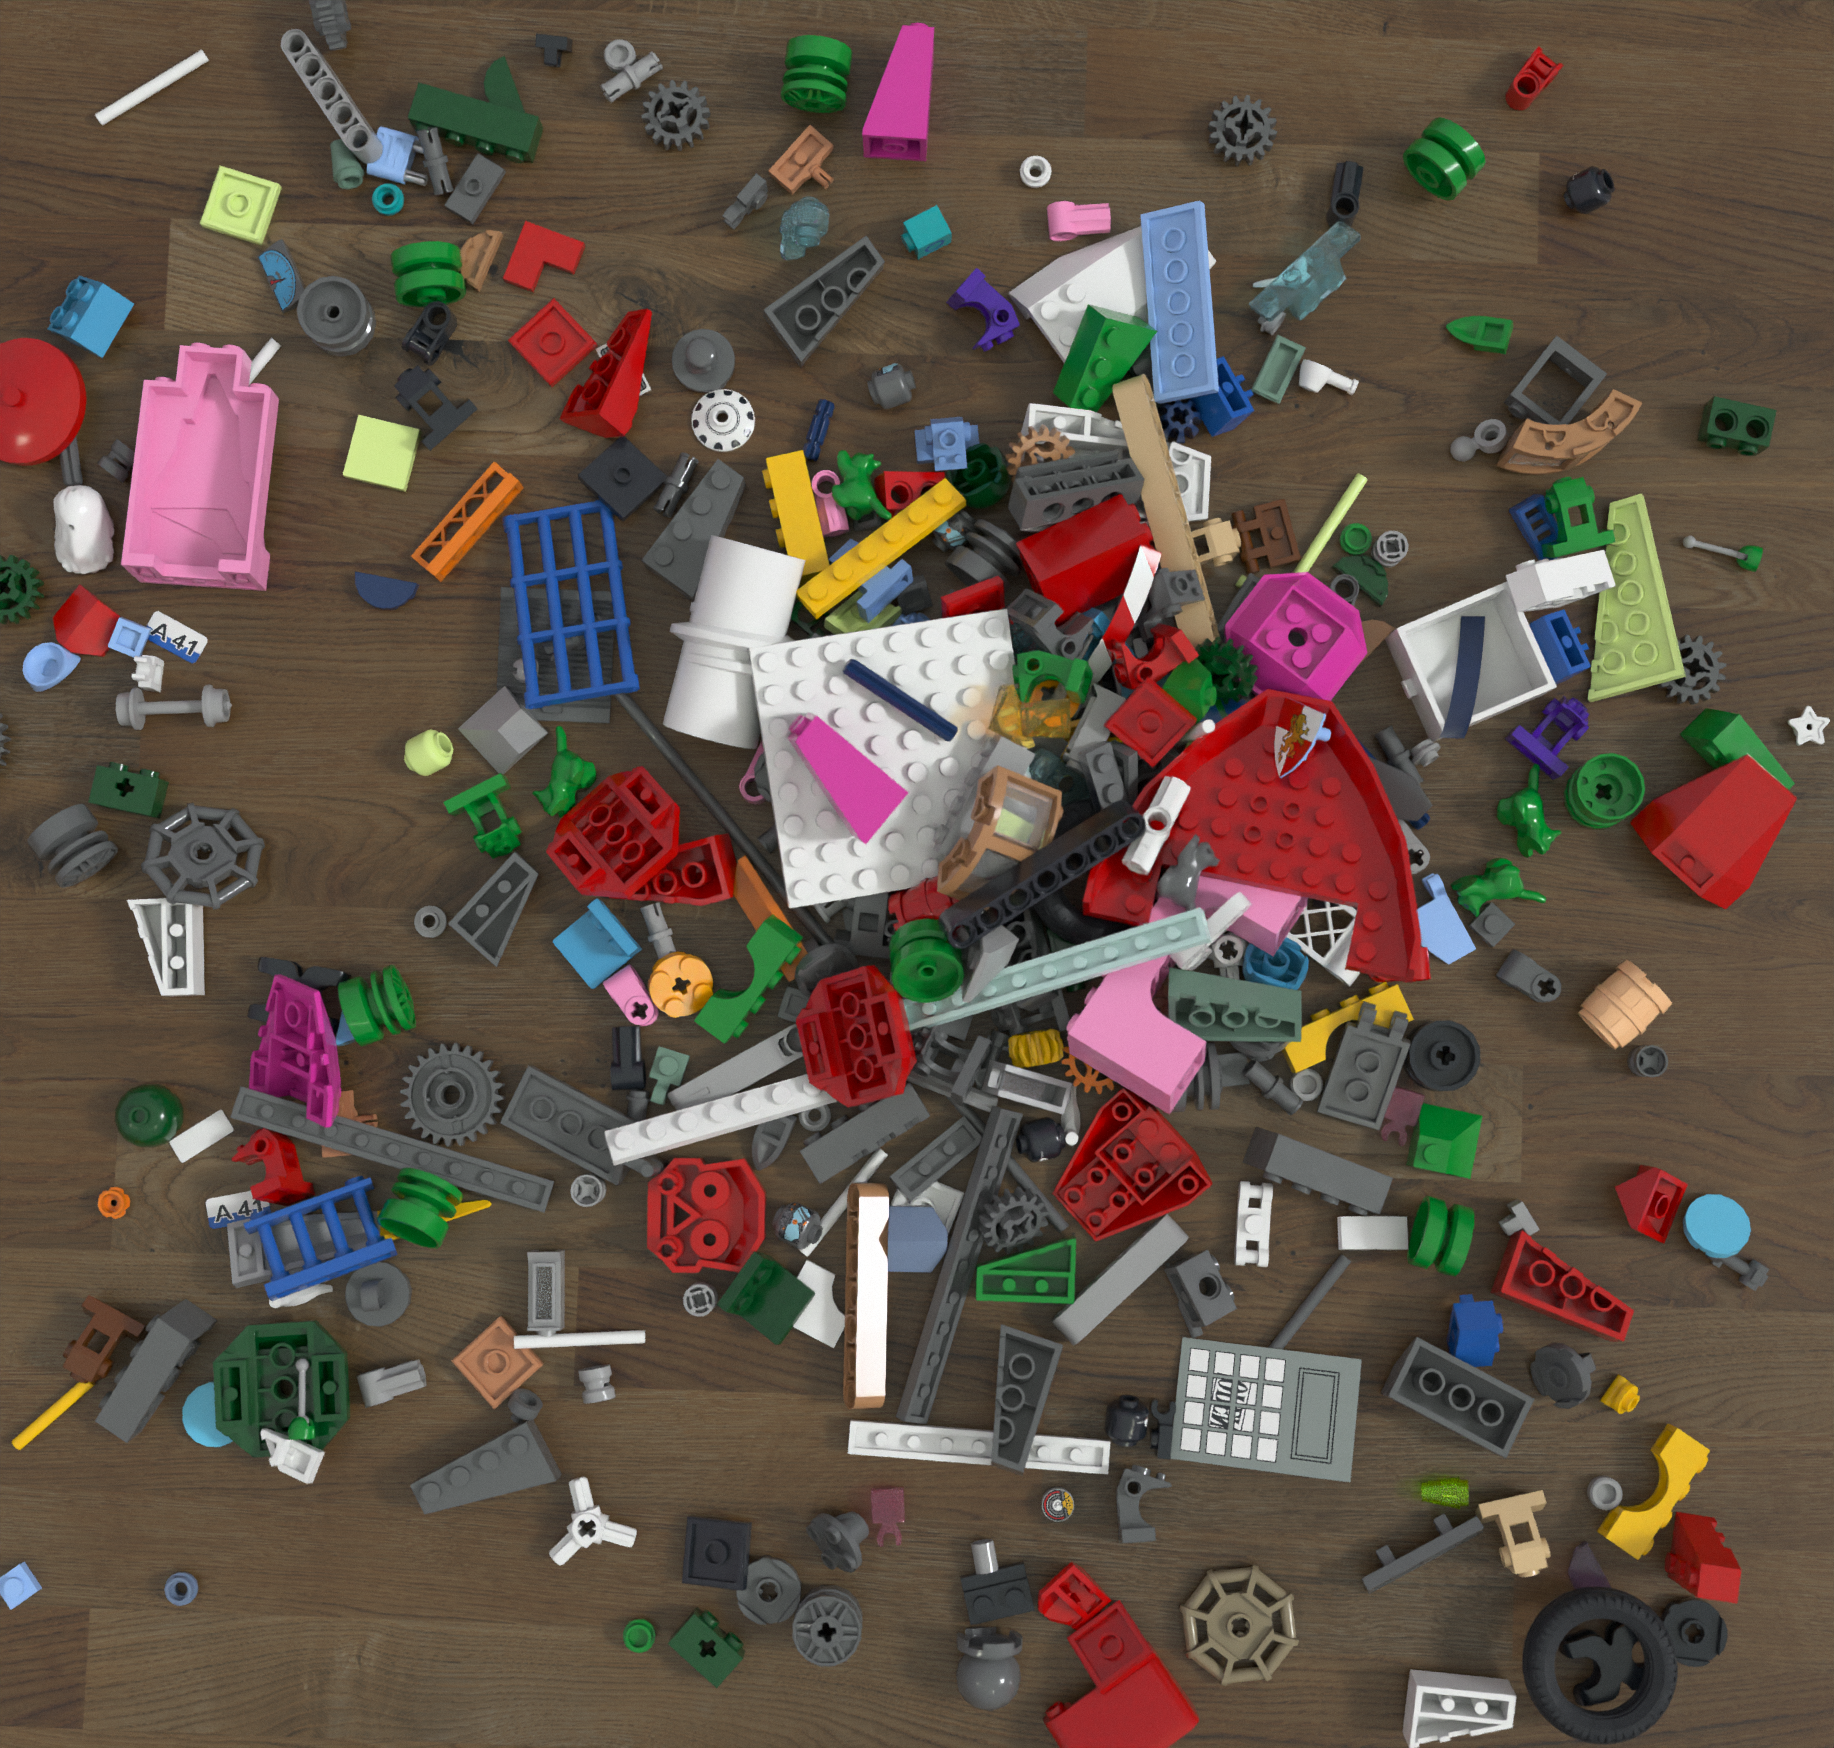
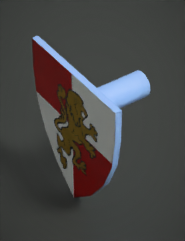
(1296, 734)

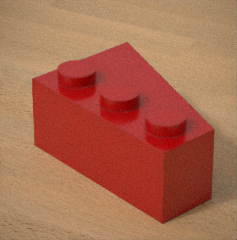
(1701, 1561)

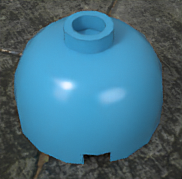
(1284, 969)

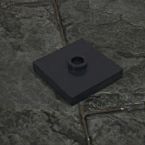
(622, 478)
(716, 1552)

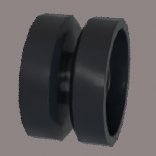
(1459, 1060)

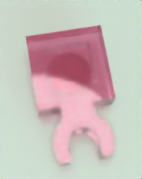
(1402, 1110)
(888, 1509)

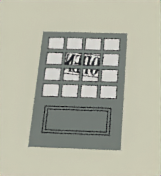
(1266, 1409)

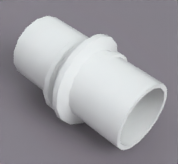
(738, 605)

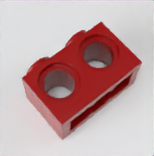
(906, 485)

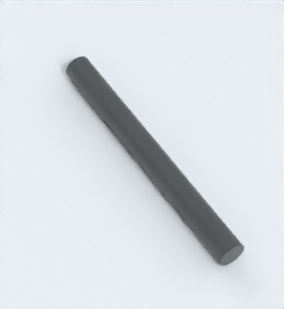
(1310, 1303)

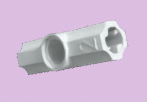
(1165, 809)

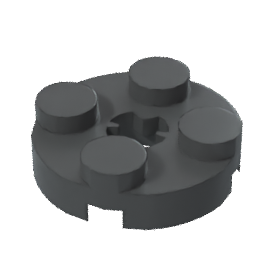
(787, 1586)

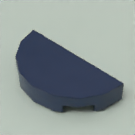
(383, 591)

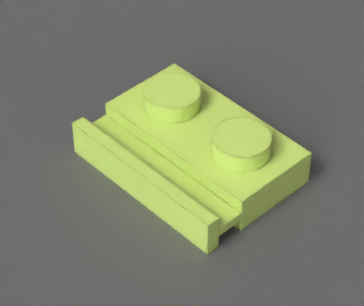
(847, 618)

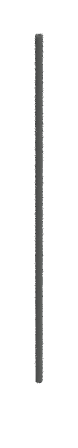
(801, 912)

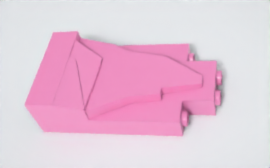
(202, 474)

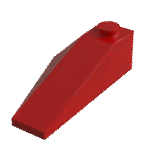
(613, 389)
(696, 876)

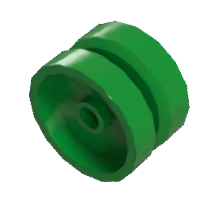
(1444, 158)
(428, 273)
(924, 962)
(1440, 1236)

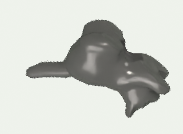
(1182, 880)

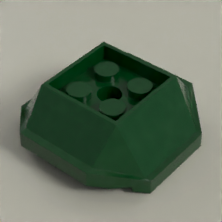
(250, 1380)

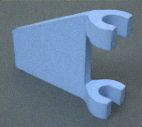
(1441, 925)

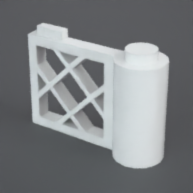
(1336, 957)

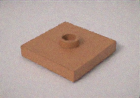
(494, 1364)

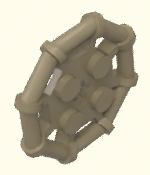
(1236, 1606)

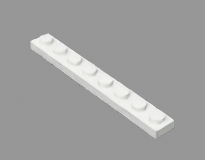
(714, 1118)
(973, 1446)

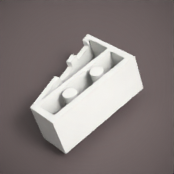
(1559, 581)
(173, 944)
(1455, 1705)

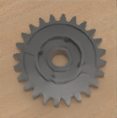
(429, 1088)

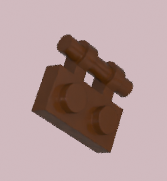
(1275, 533)

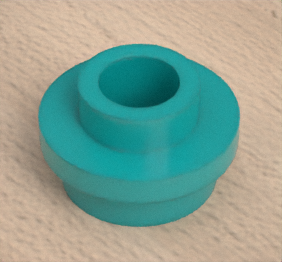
(384, 191)

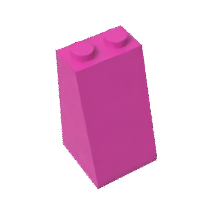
(901, 107)
(849, 780)

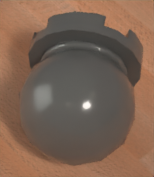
(988, 1671)

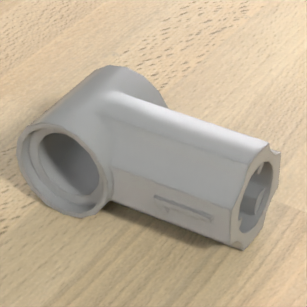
(382, 1384)

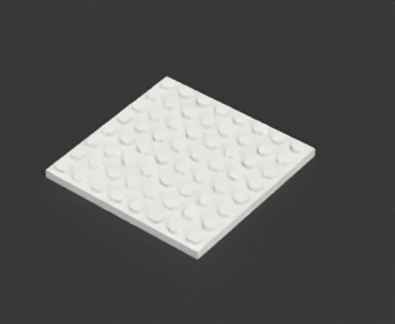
(943, 664)

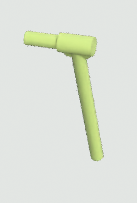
(1328, 527)

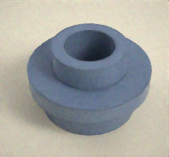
(172, 1592)

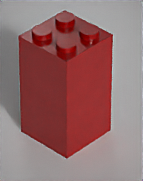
(1085, 556)

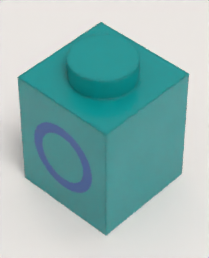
(926, 232)

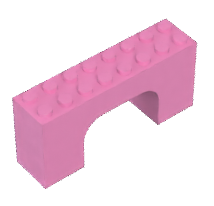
(1126, 1033)

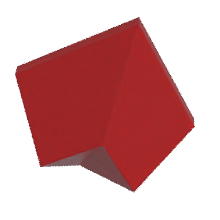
(1651, 1201)

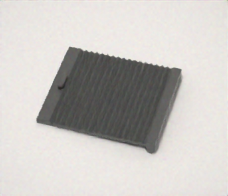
(588, 710)

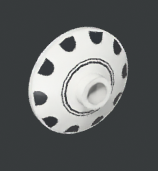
(729, 434)

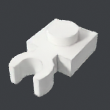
(149, 672)

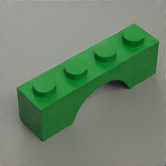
(770, 949)

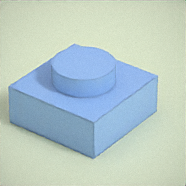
(129, 637)
(18, 1585)

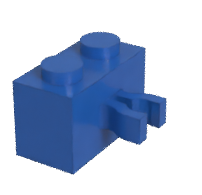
(1229, 406)
(1560, 645)
(1474, 1331)

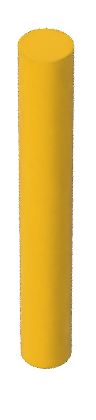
(51, 1414)

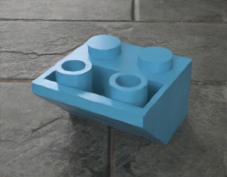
(90, 315)

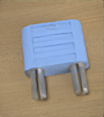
(397, 157)

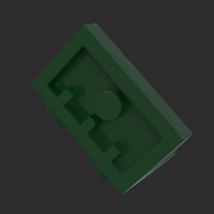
(767, 1297)

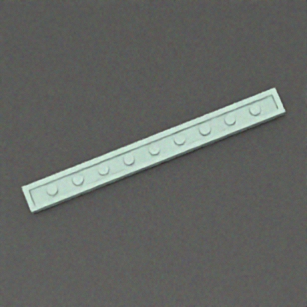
(1068, 967)

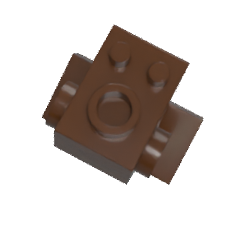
(87, 1364)

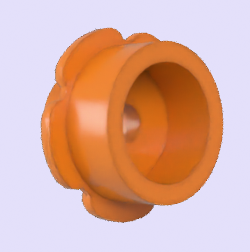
(105, 1202)

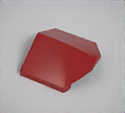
(85, 623)
(1072, 1597)

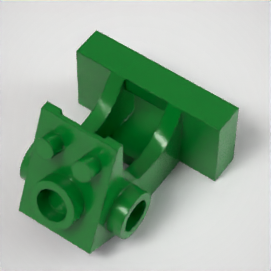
(1572, 539)
(1073, 674)
(481, 801)

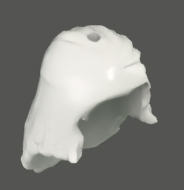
(82, 530)

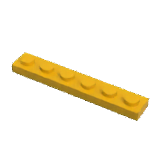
(880, 548)

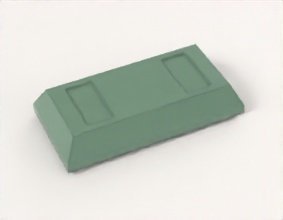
(1278, 369)

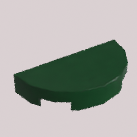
(501, 87)
(1368, 573)

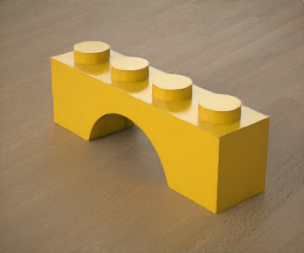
(1316, 1033)
(1678, 1461)

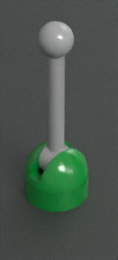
(1747, 557)
(301, 1426)

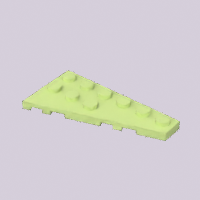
(1634, 620)

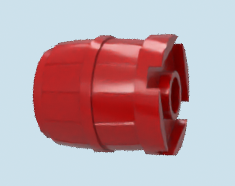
(919, 902)

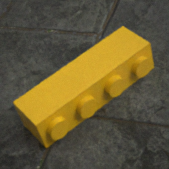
(797, 512)

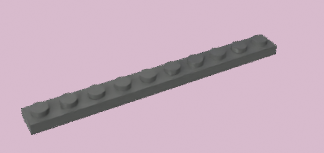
(394, 1150)
(958, 1267)

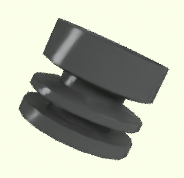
(991, 555)
(72, 845)
(1206, 1083)
(841, 1612)

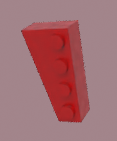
(1547, 1285)

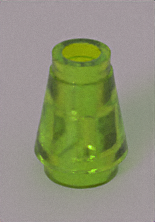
(1446, 1492)

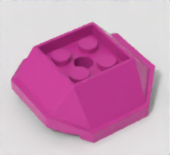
(1302, 605)

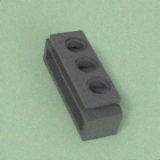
(1069, 486)

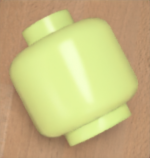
(428, 752)

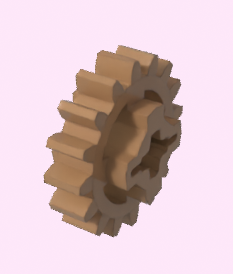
(1052, 450)

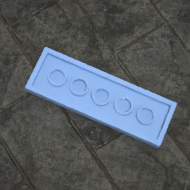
(1179, 302)

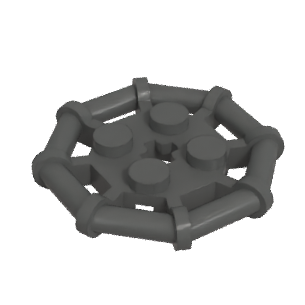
(207, 872)

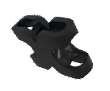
(314, 977)
(1610, 1660)

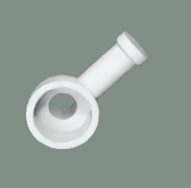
(1315, 376)

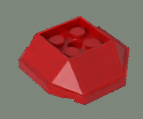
(617, 835)
(856, 1037)

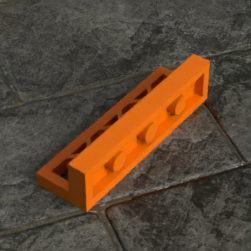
(473, 526)
(759, 905)

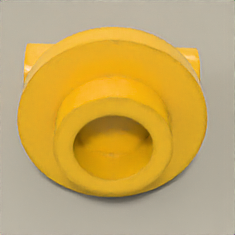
(1621, 1395)

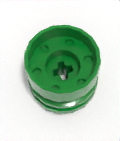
(816, 74)
(1618, 780)
(384, 1003)
(420, 1207)

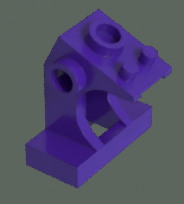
(979, 294)
(1566, 714)

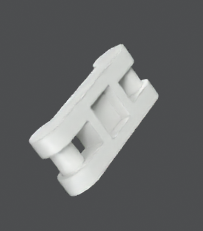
(1253, 1224)

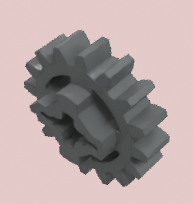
(331, 20)
(666, 122)
(1230, 130)
(1703, 672)
(1013, 1220)

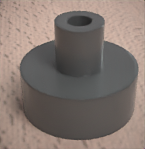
(524, 1405)

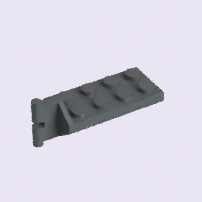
(572, 1125)

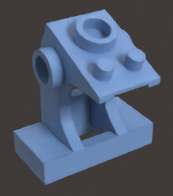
(945, 443)
(881, 588)

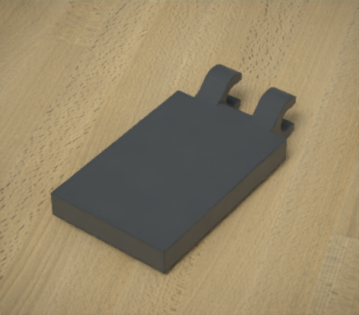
(1365, 1069)

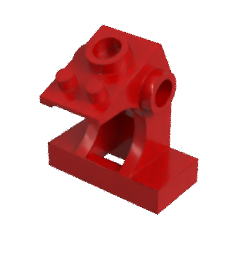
(1168, 651)
(283, 1176)

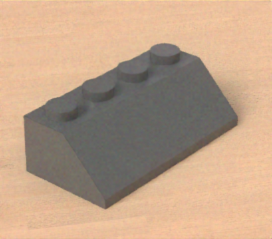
(1458, 1396)

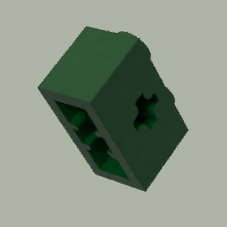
(110, 786)
(714, 1662)

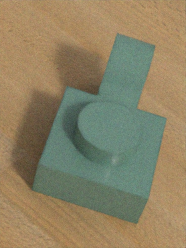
(667, 1069)

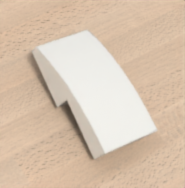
(1372, 1233)

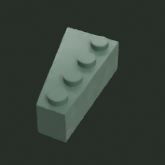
(1233, 1008)

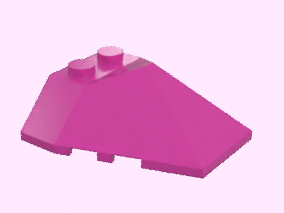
(298, 1051)

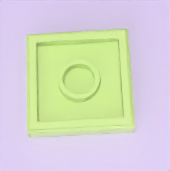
(240, 205)
(382, 453)

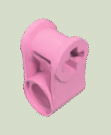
(628, 992)

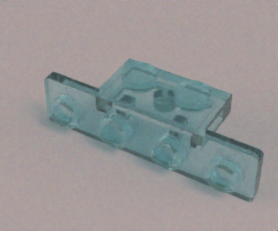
(1308, 277)

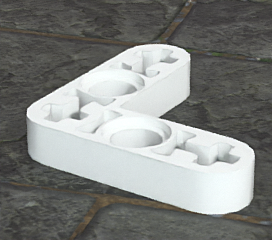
(1217, 924)

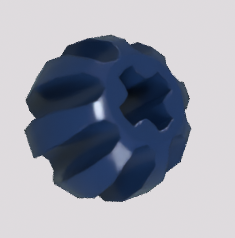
(1180, 411)

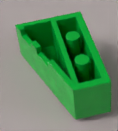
(1100, 356)
(1031, 1275)

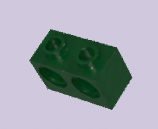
(1736, 417)

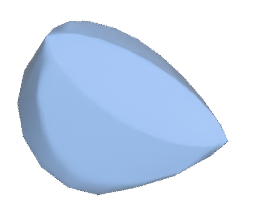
(48, 665)

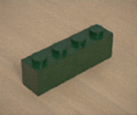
(476, 123)

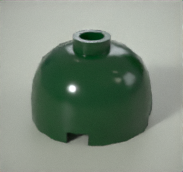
(984, 479)
(149, 1115)

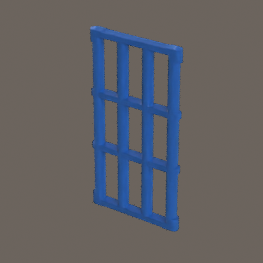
(558, 632)

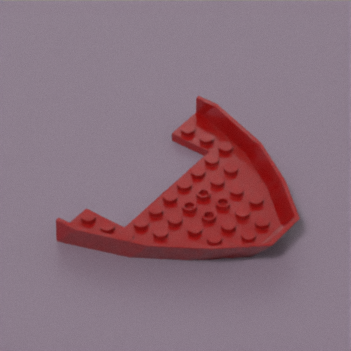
(1307, 834)

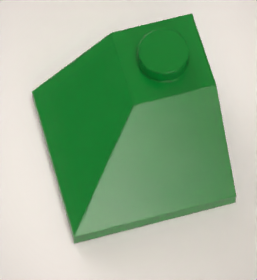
(1192, 688)
(1444, 1140)

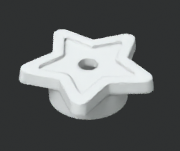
(1800, 727)

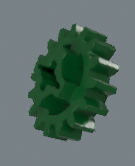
(15, 577)
(1226, 667)

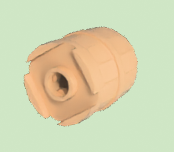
(1623, 1005)

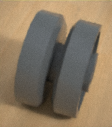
(336, 316)

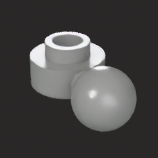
(1464, 448)

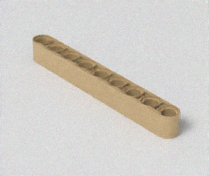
(1163, 499)

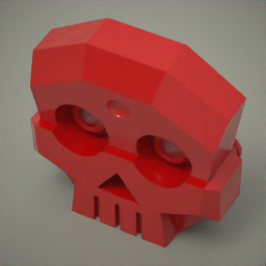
(732, 1215)

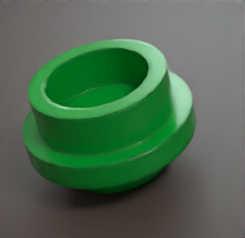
(1355, 539)
(639, 1635)

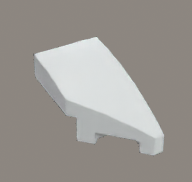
(292, 1456)

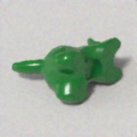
(857, 490)
(567, 776)
(1526, 813)
(1498, 882)

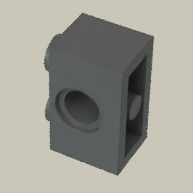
(1185, 1280)

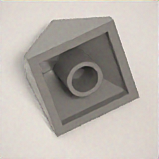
(503, 730)
(985, 960)

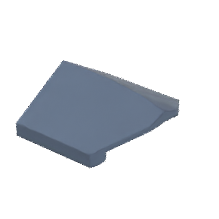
(915, 1239)

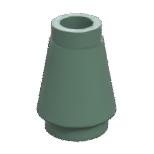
(345, 166)

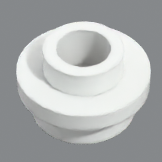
(1039, 163)

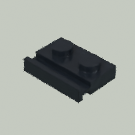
(997, 1593)

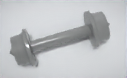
(132, 708)

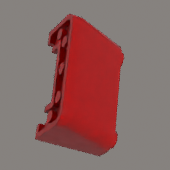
(1136, 1713)

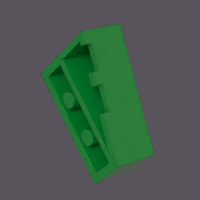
(1725, 737)

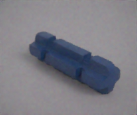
(818, 429)

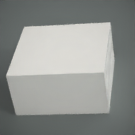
(1510, 664)

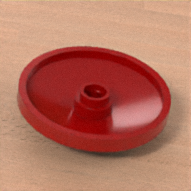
(38, 401)

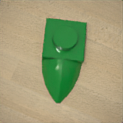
(1483, 332)

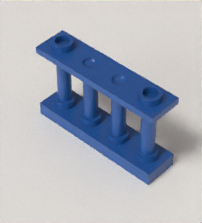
(315, 1271)

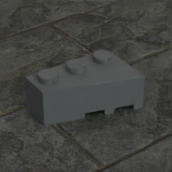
(495, 909)

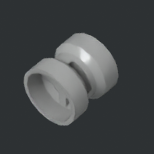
(1385, 552)
(584, 1194)
(705, 1298)
(597, 1383)

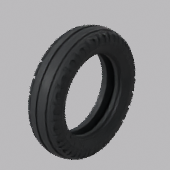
(1057, 910)
(1659, 1673)

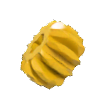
(1035, 1048)

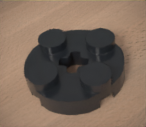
(1713, 1630)

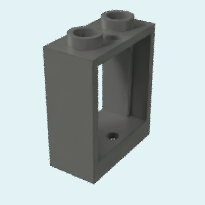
(1570, 362)

